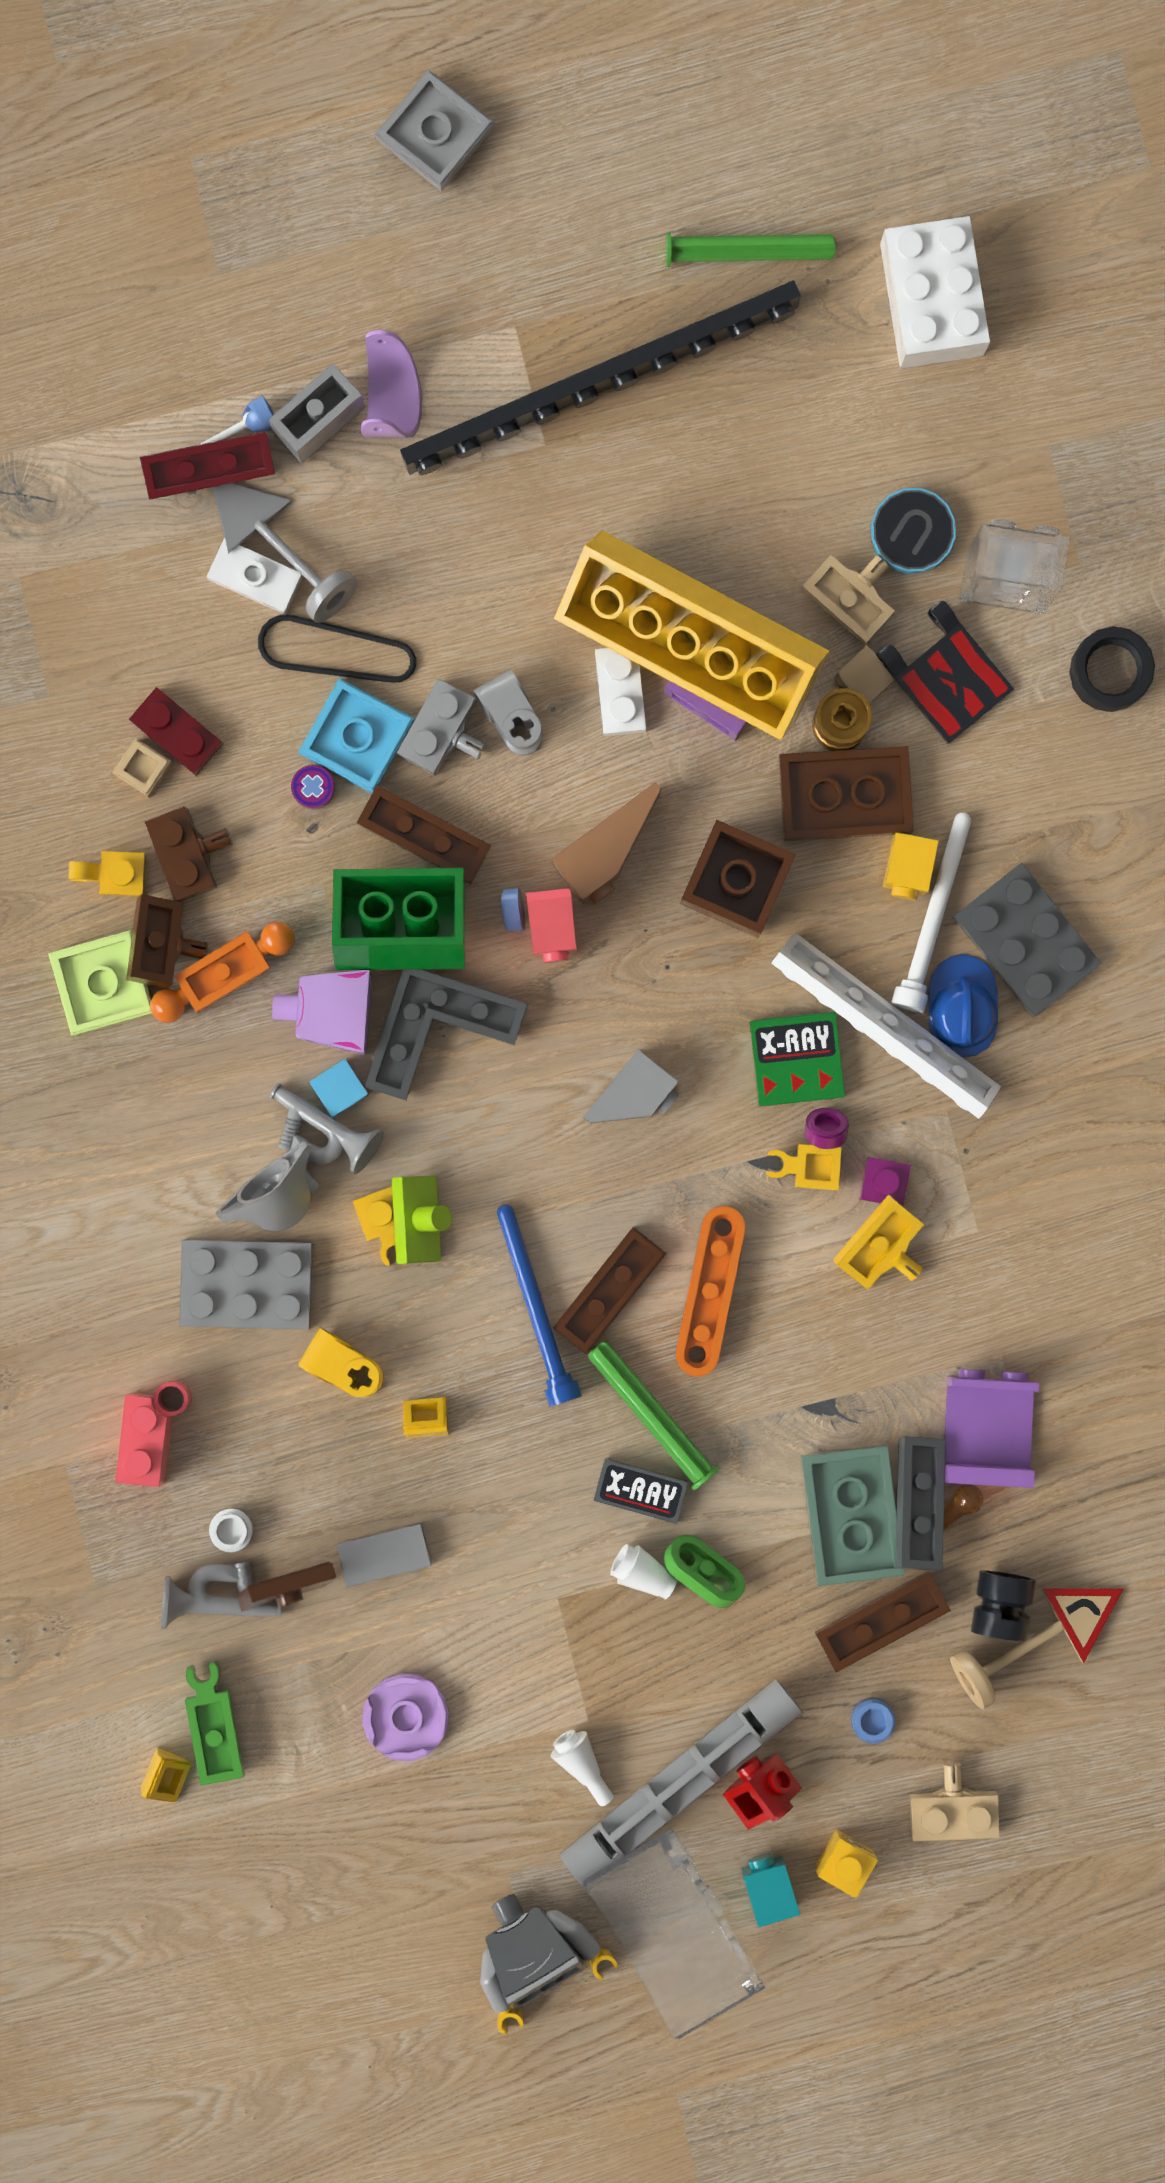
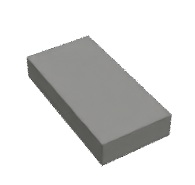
(384, 1554)

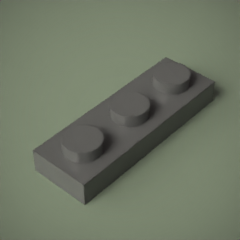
(920, 1503)

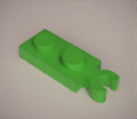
(213, 1729)

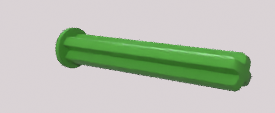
(749, 248)
(652, 1414)

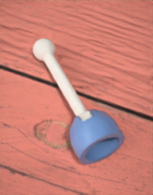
(255, 417)

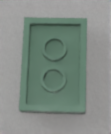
(851, 1514)

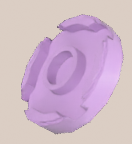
(405, 1716)

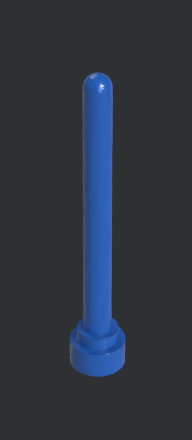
(560, 1386)

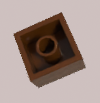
(737, 879)

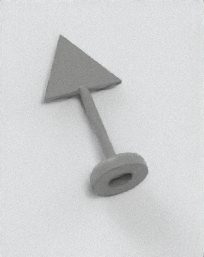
(248, 511)

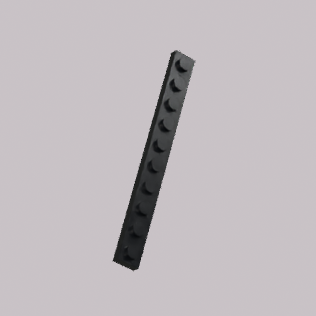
(616, 372)

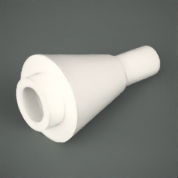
(577, 1757)

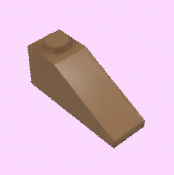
(600, 854)

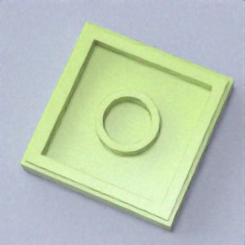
(95, 984)

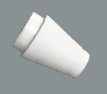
(642, 1572)

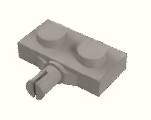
(440, 729)

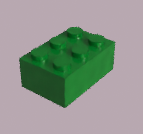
(398, 919)

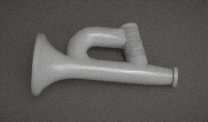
(357, 1145)
(178, 1602)

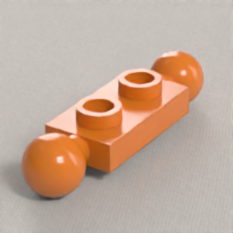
(222, 972)

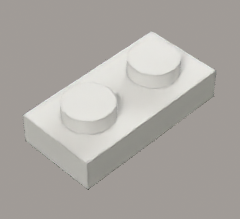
(619, 693)

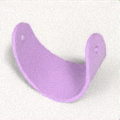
(393, 388)

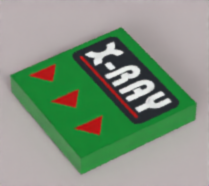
(797, 1059)

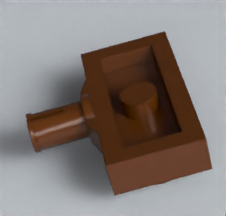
(185, 852)
(158, 942)

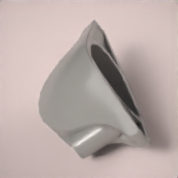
(276, 1194)

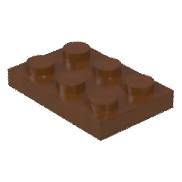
(846, 793)

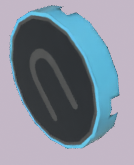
(913, 530)

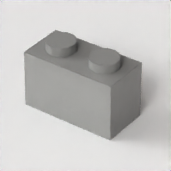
(317, 413)

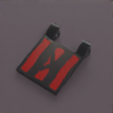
(951, 680)

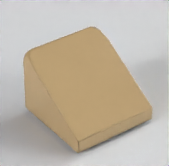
(865, 674)

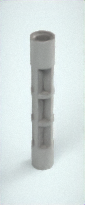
(682, 1781)

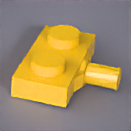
(881, 1244)

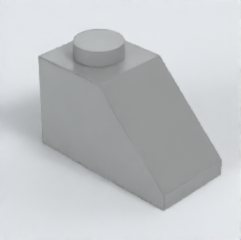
(635, 1092)

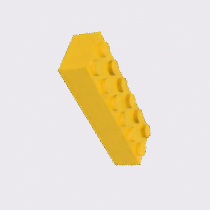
(690, 634)

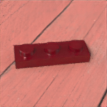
(207, 465)

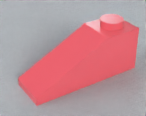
(552, 924)

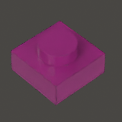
(884, 1178)

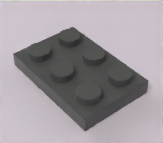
(1027, 940)

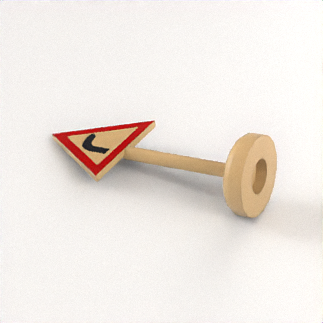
(1079, 1613)

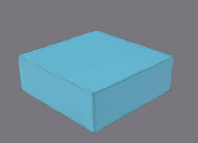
(339, 1088)

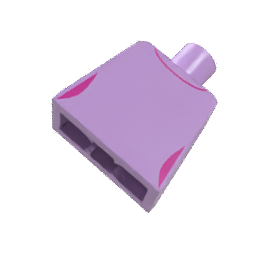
(330, 1009)

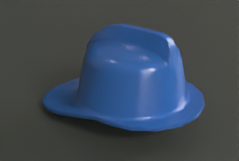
(963, 1004)

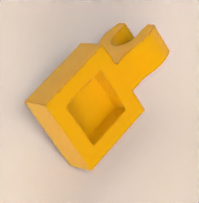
(118, 873)

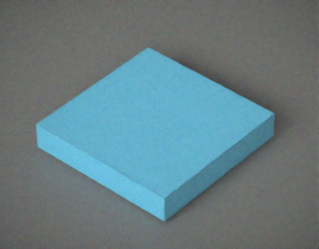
(356, 736)

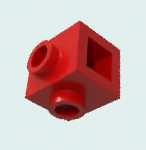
(771, 1789)

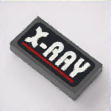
(640, 1490)

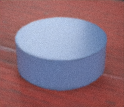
(513, 909)
(873, 1720)

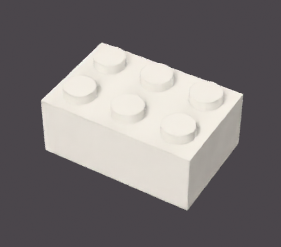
(934, 292)

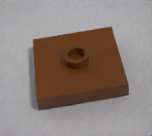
(286, 1588)

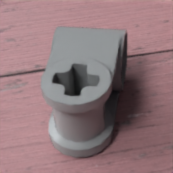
(508, 707)

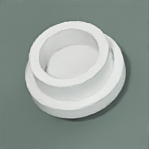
(231, 1530)

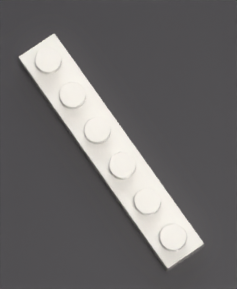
(886, 1025)

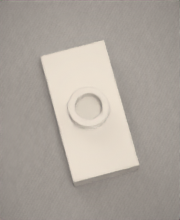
(255, 577)

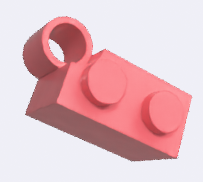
(147, 1436)

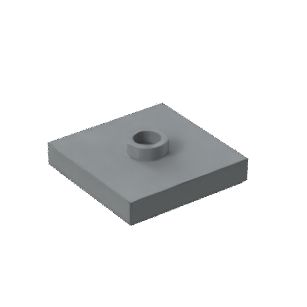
(434, 130)

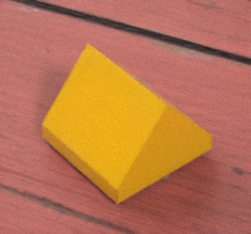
(425, 1418)
(165, 1776)

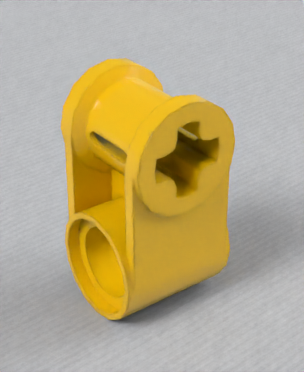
(335, 1361)

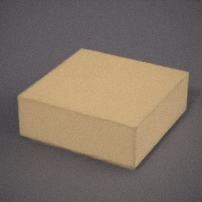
(142, 767)

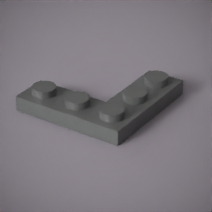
(427, 997)

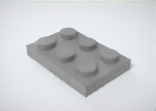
(246, 1284)

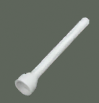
(911, 992)

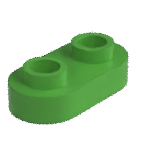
(704, 1570)

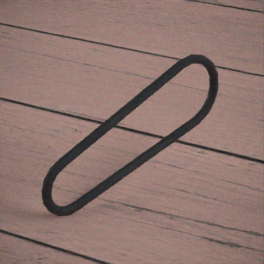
(392, 679)

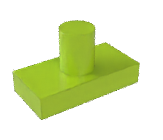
(418, 1219)

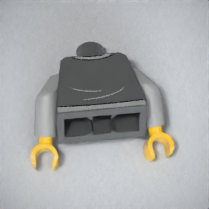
(533, 1956)

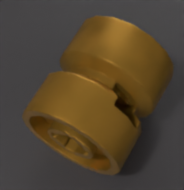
(841, 719)

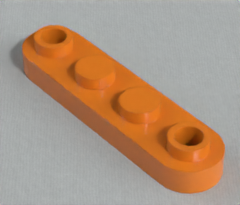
(710, 1291)

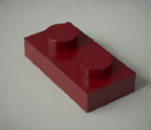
(176, 731)

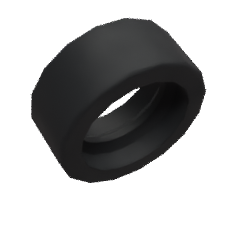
(1116, 636)

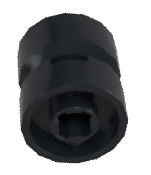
(1008, 1590)

